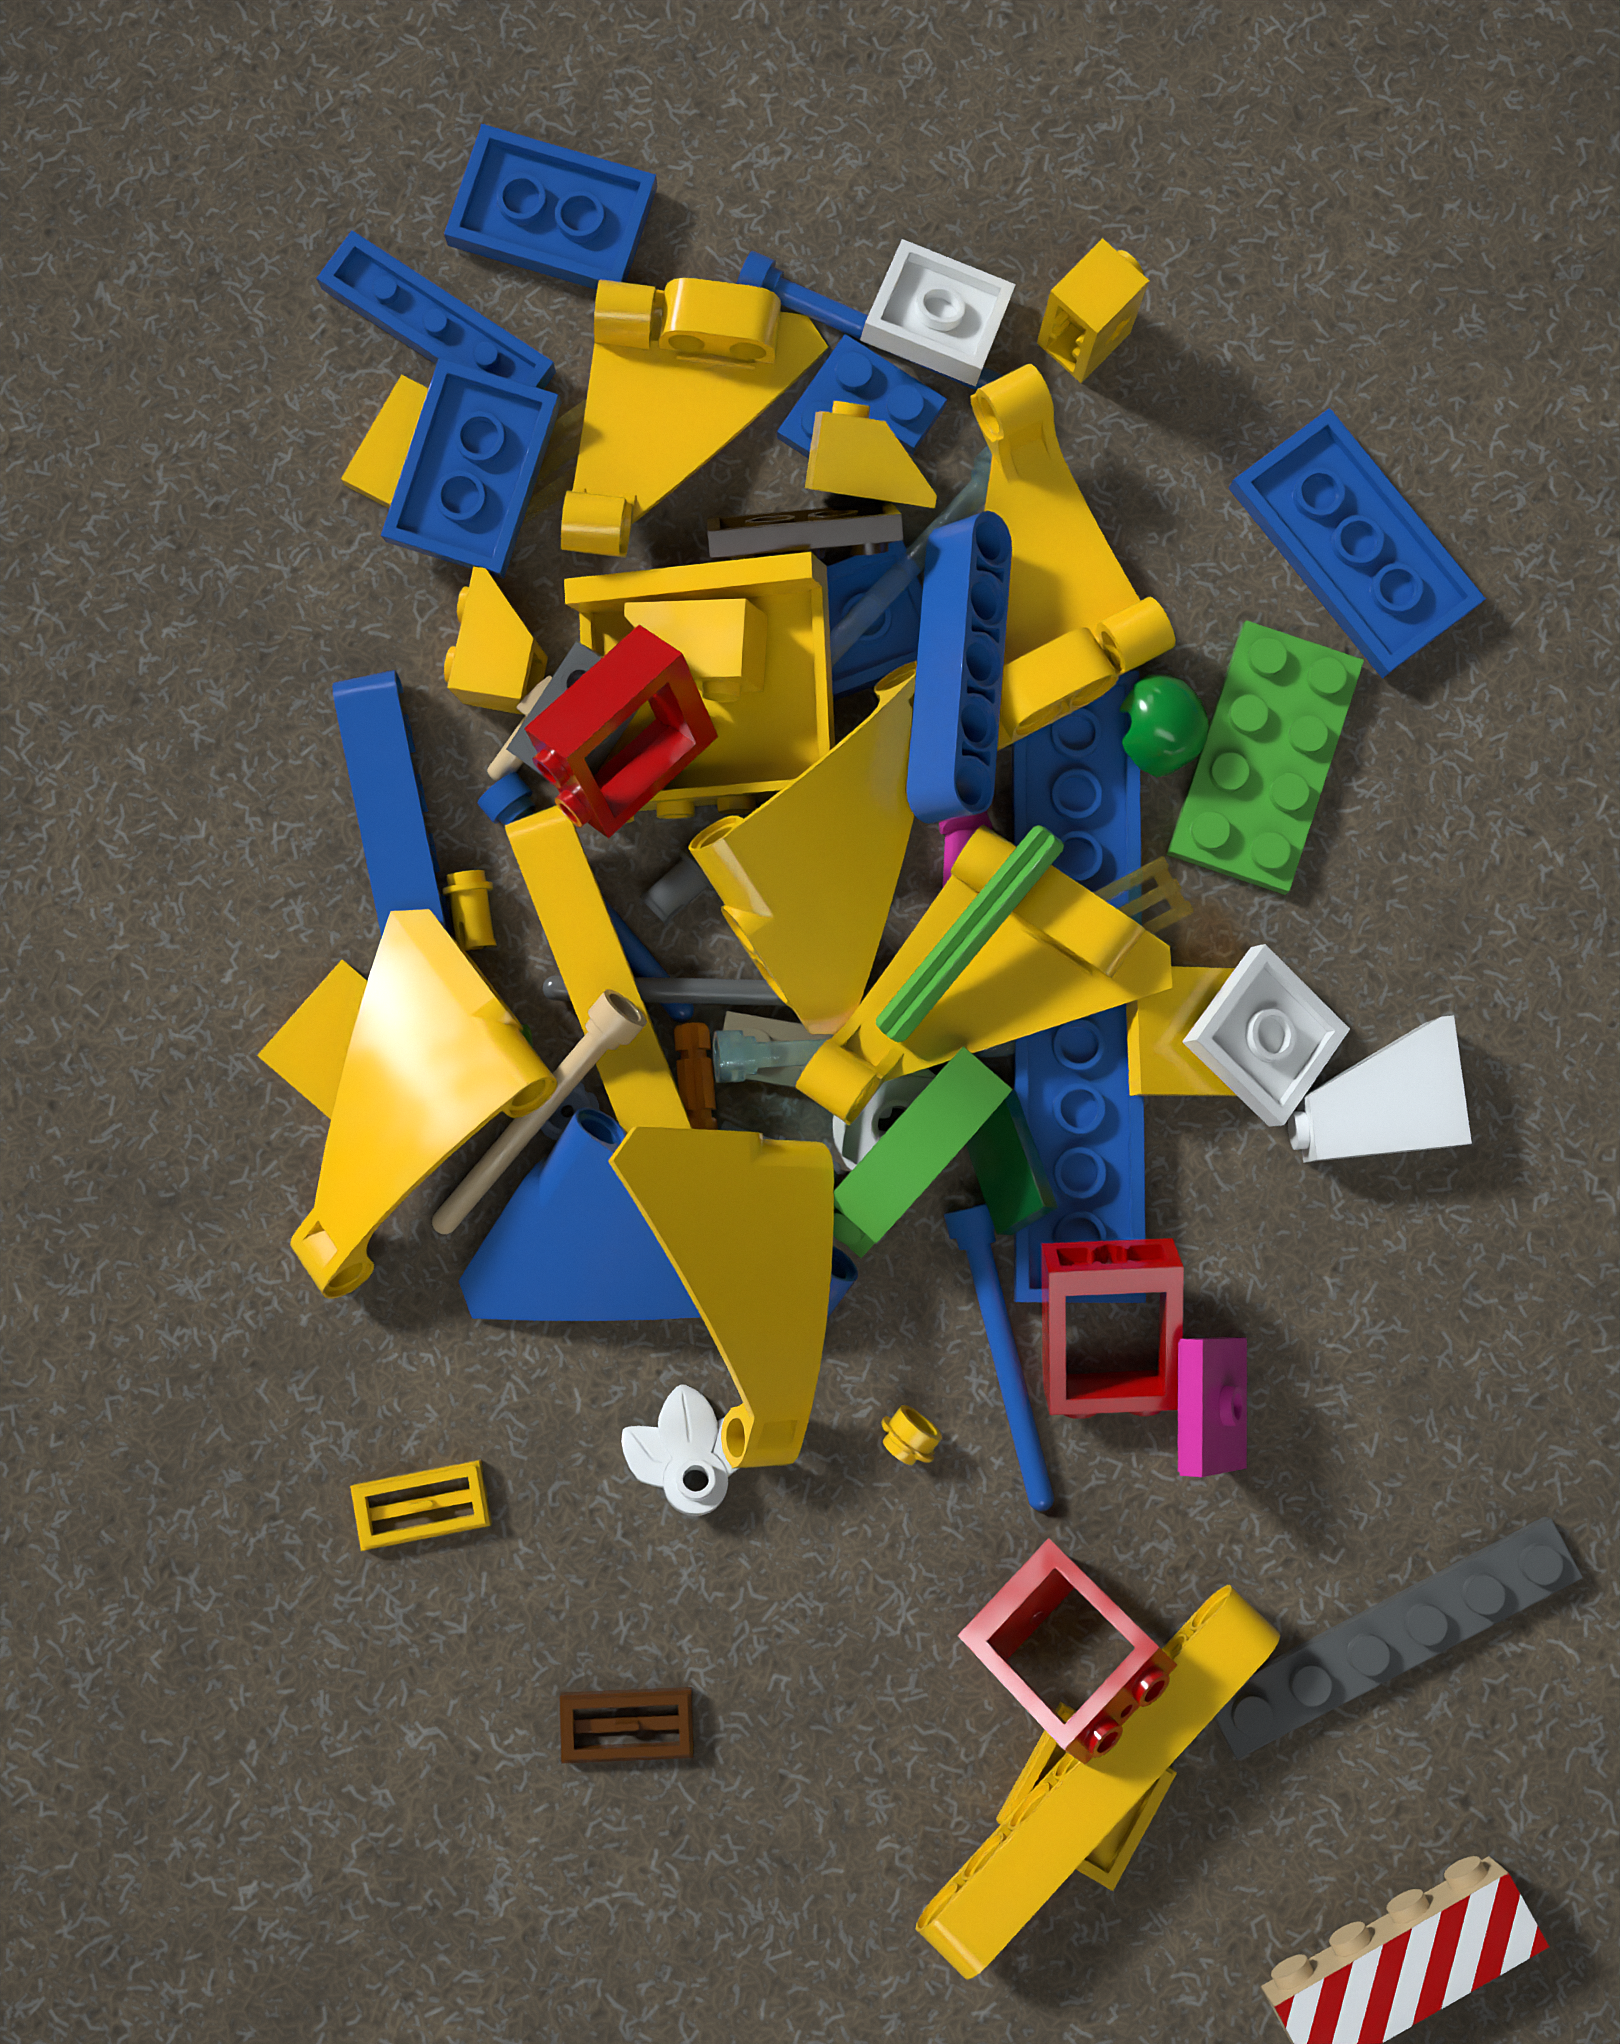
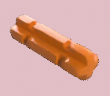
(696, 1074)

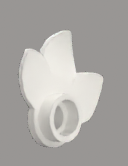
(683, 1442)

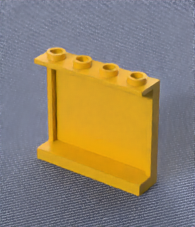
(765, 734)

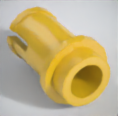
(470, 909)

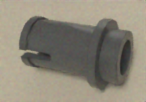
(676, 888)

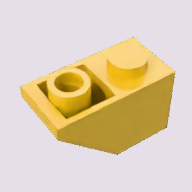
(494, 652)

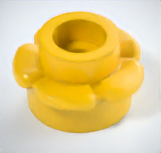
(910, 1436)

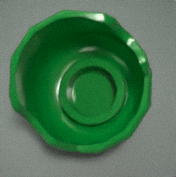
(1166, 724)

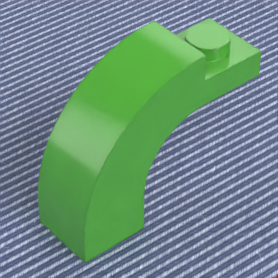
(915, 1150)

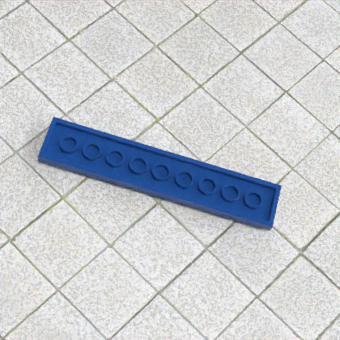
(1077, 1073)

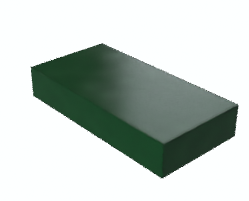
(1010, 1169)

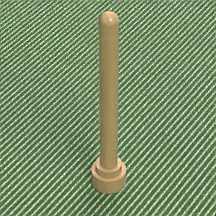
(611, 1023)

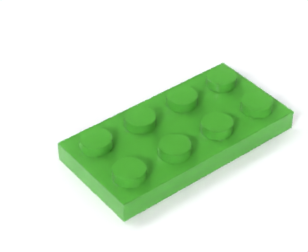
(1265, 757)

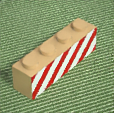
(1408, 1961)

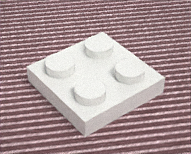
(937, 312)
(1266, 1035)

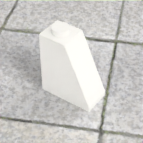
(1389, 1102)

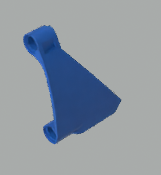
(580, 1246)

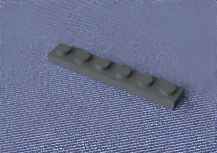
(1397, 1635)

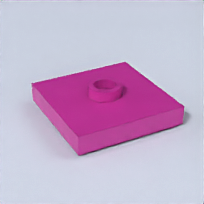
(1212, 1405)

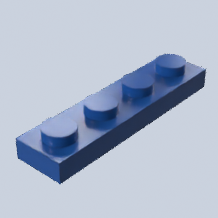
(426, 314)

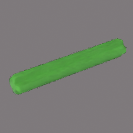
(969, 933)

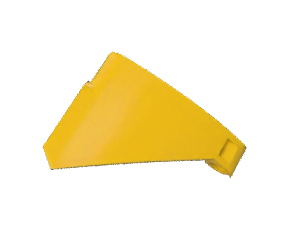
(670, 390)
(1069, 601)
(820, 864)
(1044, 966)
(420, 1078)
(754, 1250)

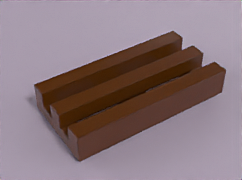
(626, 1698)

